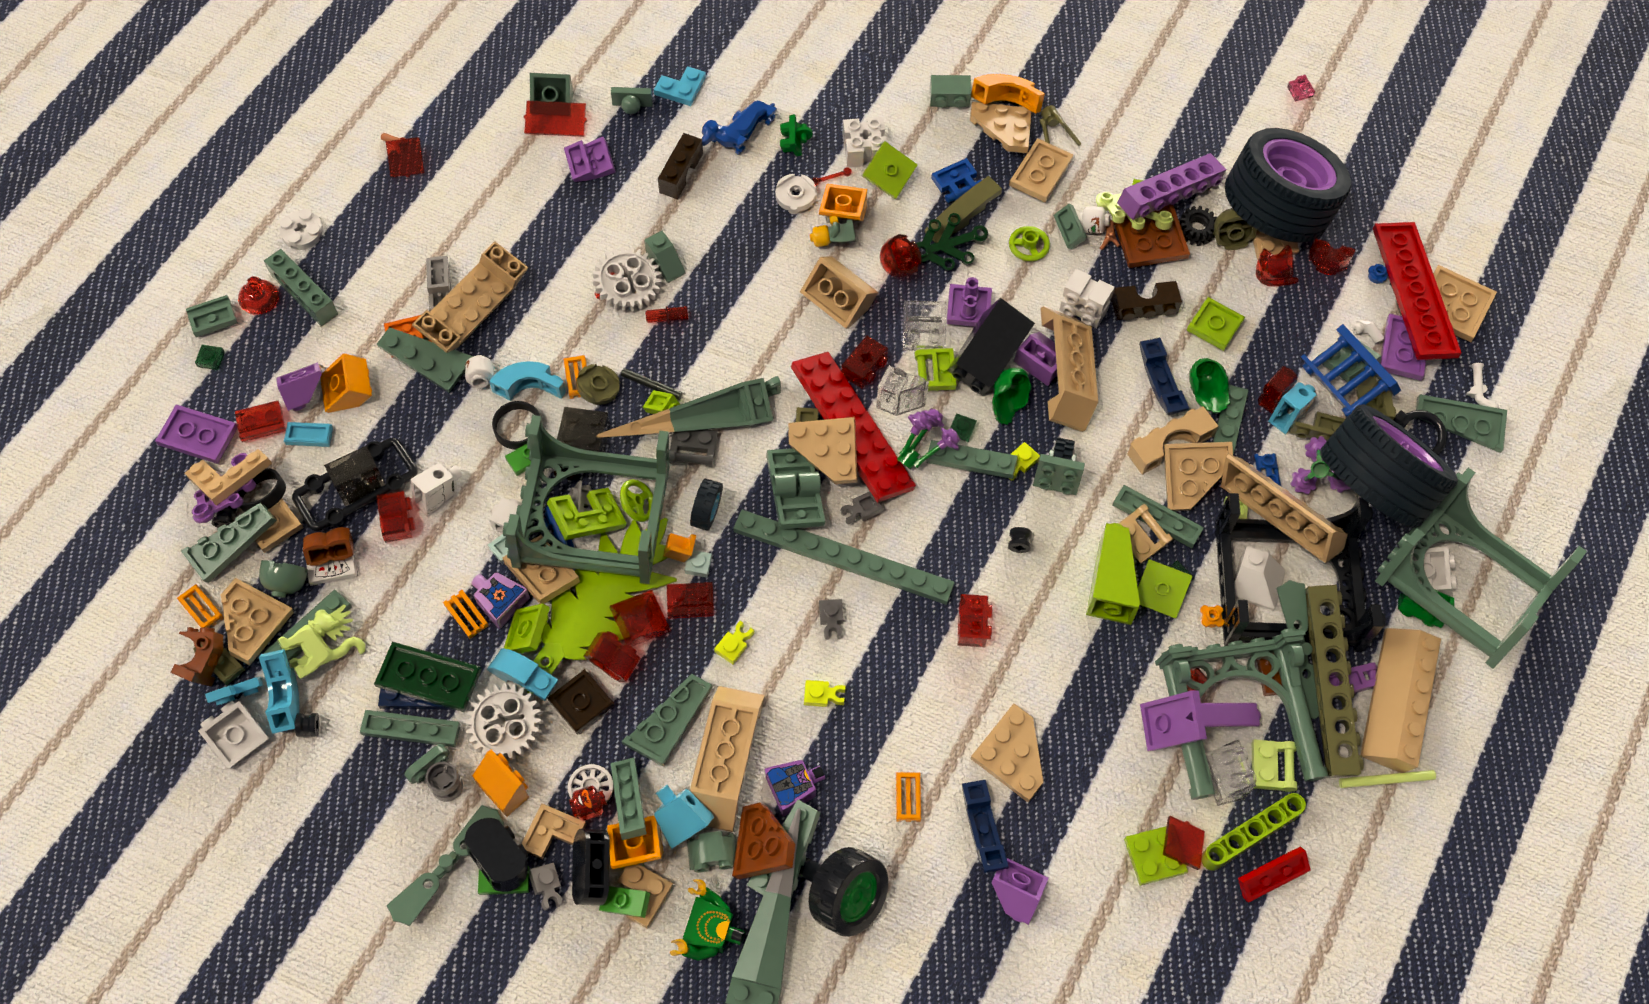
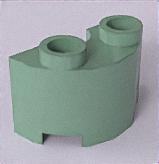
(711, 850)

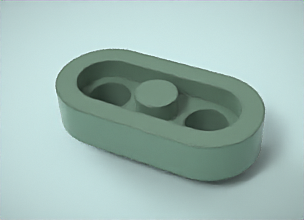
(417, 771)

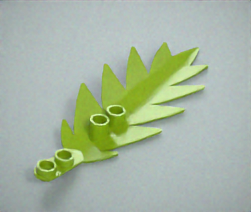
(579, 620)

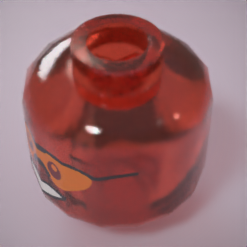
(587, 803)

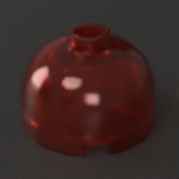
(900, 256)

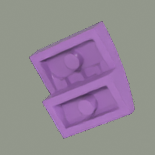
(589, 160)

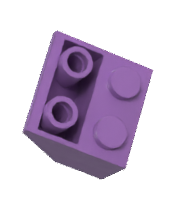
(1038, 357)

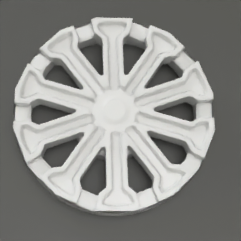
(591, 780)

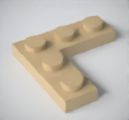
(220, 487)

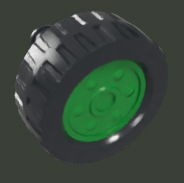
(846, 890)

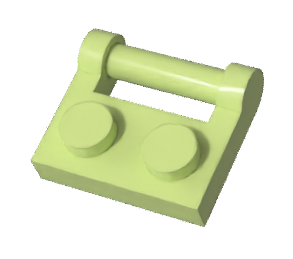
(1266, 765)

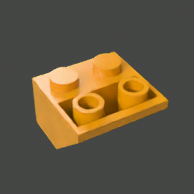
(500, 783)

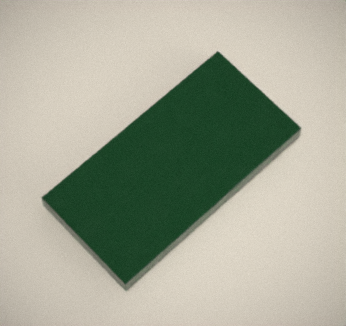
(428, 676)

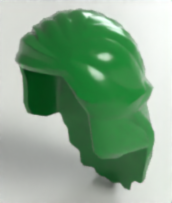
(1210, 385)
(1010, 394)

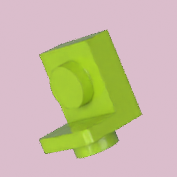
(659, 402)

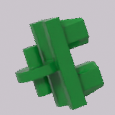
(797, 135)

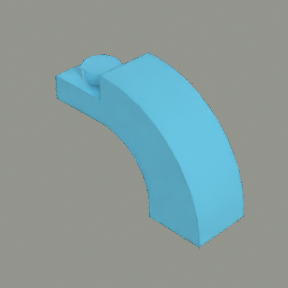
(523, 376)
(522, 671)
(282, 691)

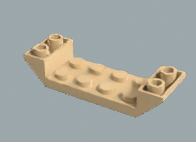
(472, 299)
(1075, 370)
(725, 753)

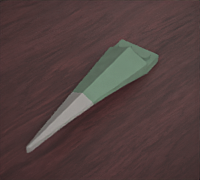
(761, 961)

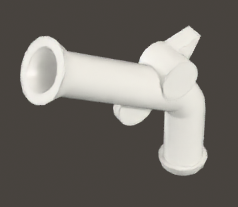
(1478, 389)

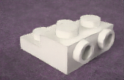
(1438, 569)
(232, 733)

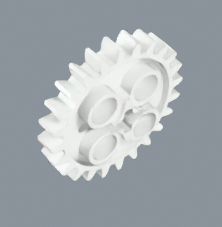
(609, 284)
(501, 701)

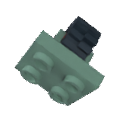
(1059, 469)

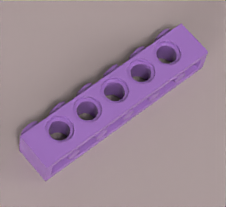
(1171, 186)

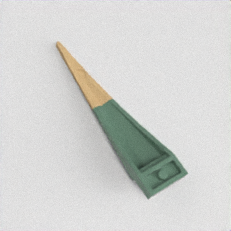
(727, 408)

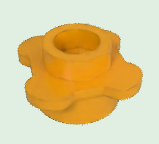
(1208, 621)

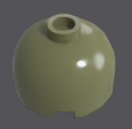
(1232, 230)

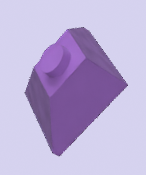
(299, 386)
(1019, 890)

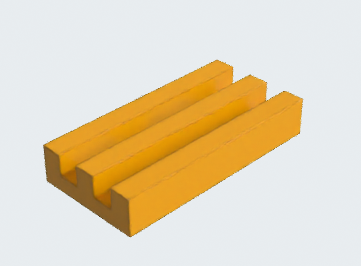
(572, 393)
(456, 600)
(210, 620)
(908, 816)

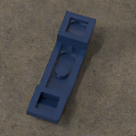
(1161, 378)
(983, 826)

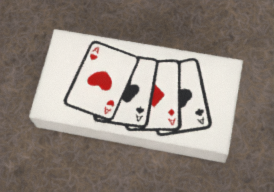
(332, 571)

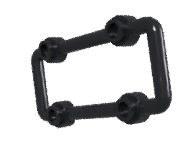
(335, 516)

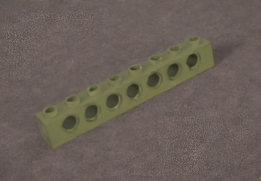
(1336, 765)

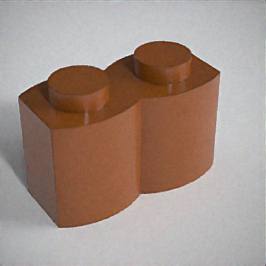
(333, 545)

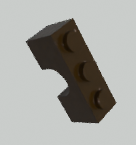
(685, 155)
(1130, 305)

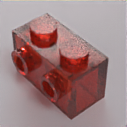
(973, 620)

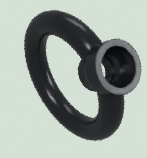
(1404, 418)

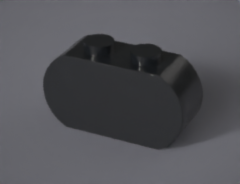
(497, 854)
(590, 867)

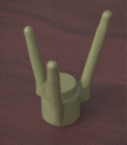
(1052, 118)

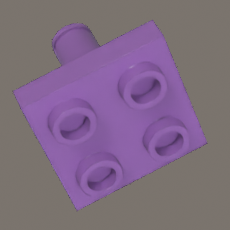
(967, 303)

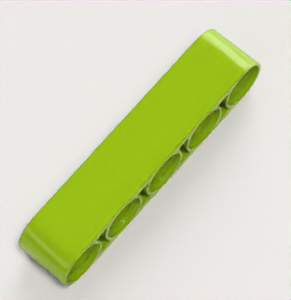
(1246, 839)

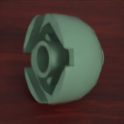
(282, 578)

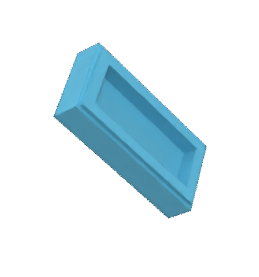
(308, 434)

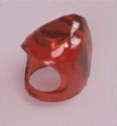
(1276, 269)

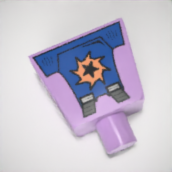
(499, 597)

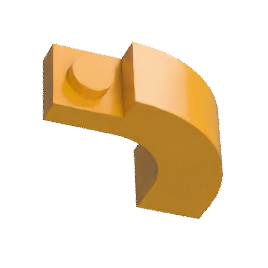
(1007, 88)

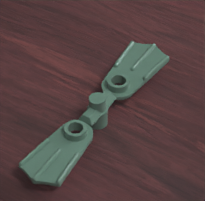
(1294, 607)
(415, 897)

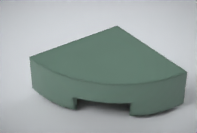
(773, 386)

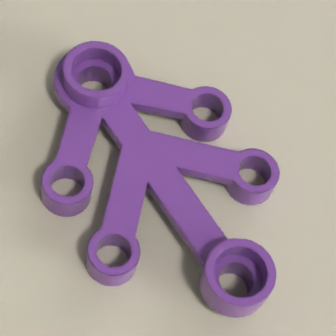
(204, 511)

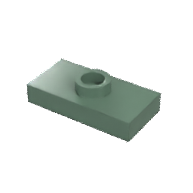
(1070, 226)

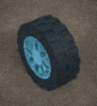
(706, 504)

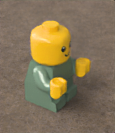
(836, 233)

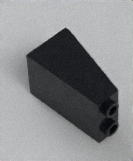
(990, 346)

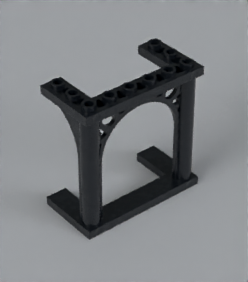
(1363, 622)

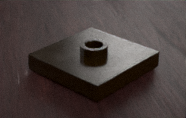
(580, 701)

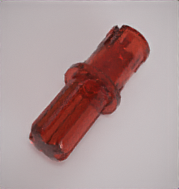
(666, 314)

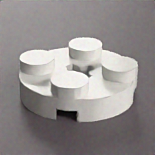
(795, 203)
(299, 219)

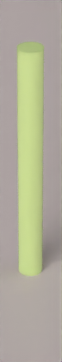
(1387, 779)

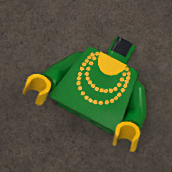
(707, 926)

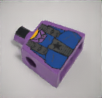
(792, 782)

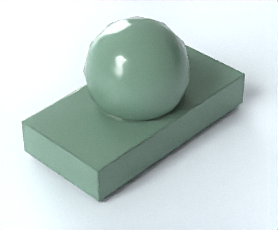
(631, 98)

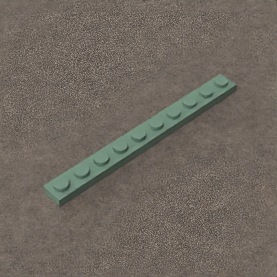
(844, 557)

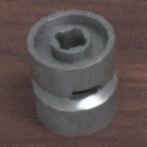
(444, 781)

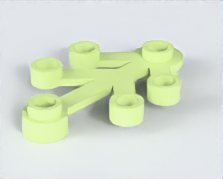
(1109, 202)

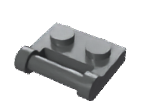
(695, 441)

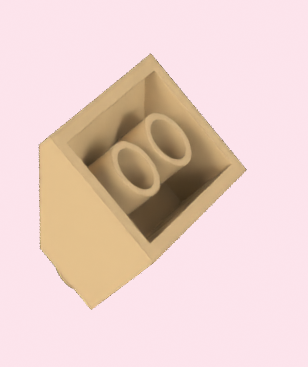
(838, 291)

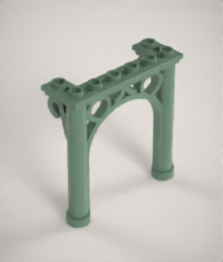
(1286, 659)

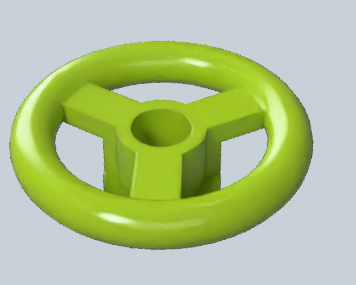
(1029, 240)
(634, 502)

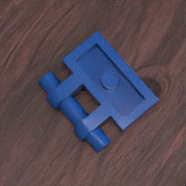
(954, 175)

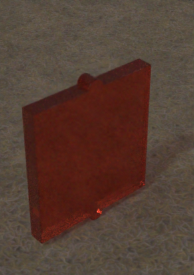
(405, 157)
(1183, 843)

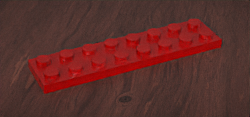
(1416, 291)
(836, 399)

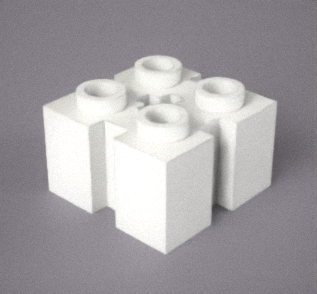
(862, 139)
(1086, 298)

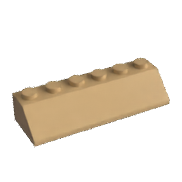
(1283, 509)
(1400, 699)

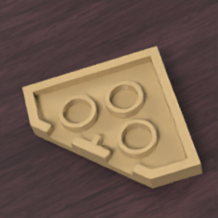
(1004, 123)
(1464, 301)
(828, 446)
(1192, 471)
(251, 619)
(1012, 753)

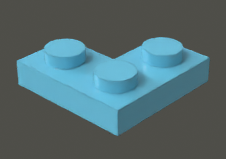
(683, 90)
(227, 693)

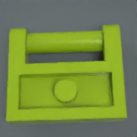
(940, 363)

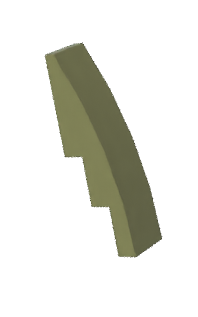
(967, 206)

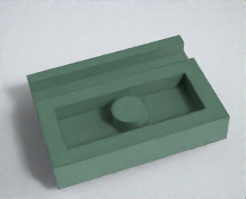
(211, 316)

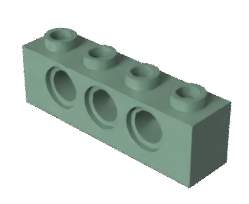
(301, 287)

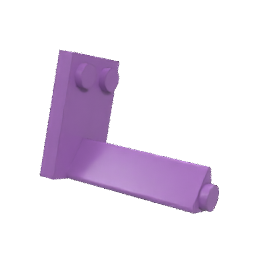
(1184, 718)

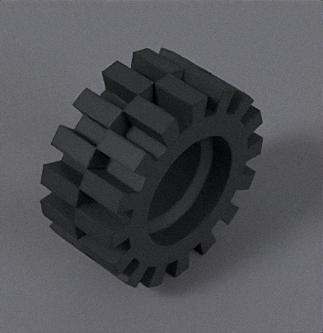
(1200, 216)

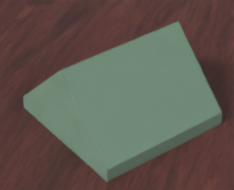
(551, 87)

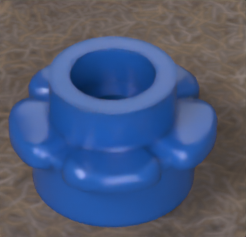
(1376, 277)

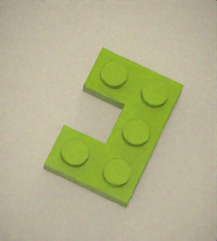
(603, 518)

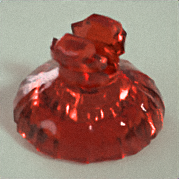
(258, 296)

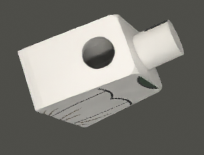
(434, 487)

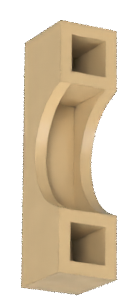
(1193, 427)

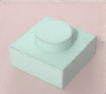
(498, 548)
(698, 564)

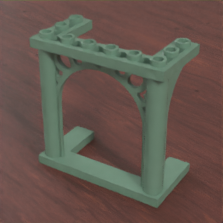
(552, 453)
(1459, 518)

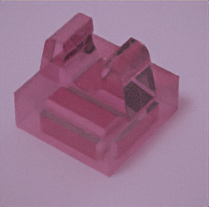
(1300, 88)

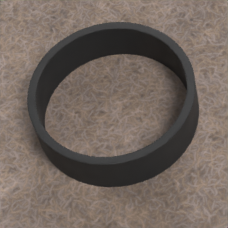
(514, 405)
(270, 499)

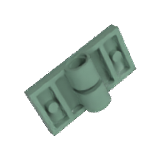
(795, 489)

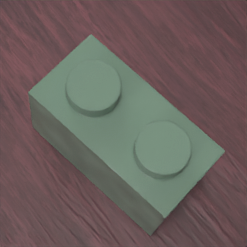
(950, 91)

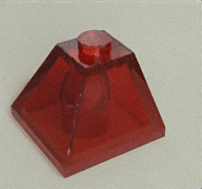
(640, 618)

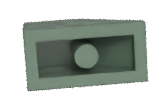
(665, 255)

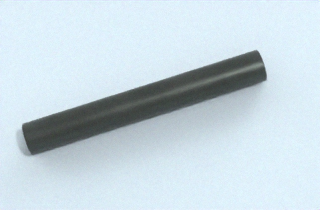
(650, 383)

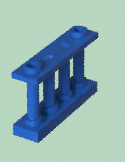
(1358, 354)

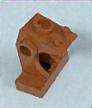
(205, 658)

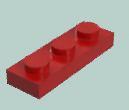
(1274, 874)

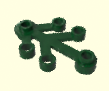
(947, 245)

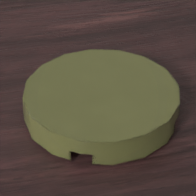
(597, 384)

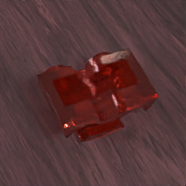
(1328, 259)

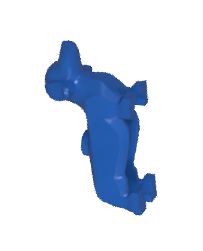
(741, 128)

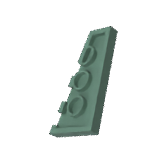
(425, 358)
(1471, 421)
(217, 551)
(666, 725)
(807, 826)

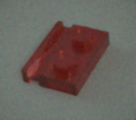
(260, 421)
(690, 600)

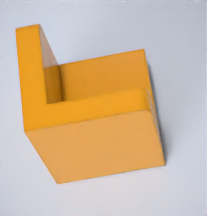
(679, 547)

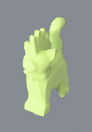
(314, 647)

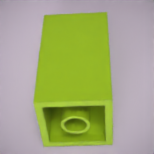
(1114, 581)

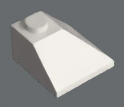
(1258, 578)

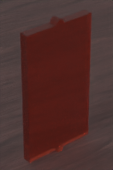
(555, 118)

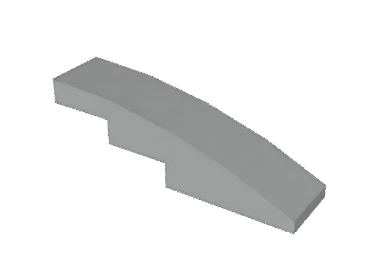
(437, 279)

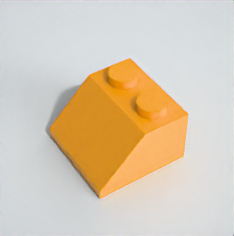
(844, 202)
(345, 383)
(636, 849)

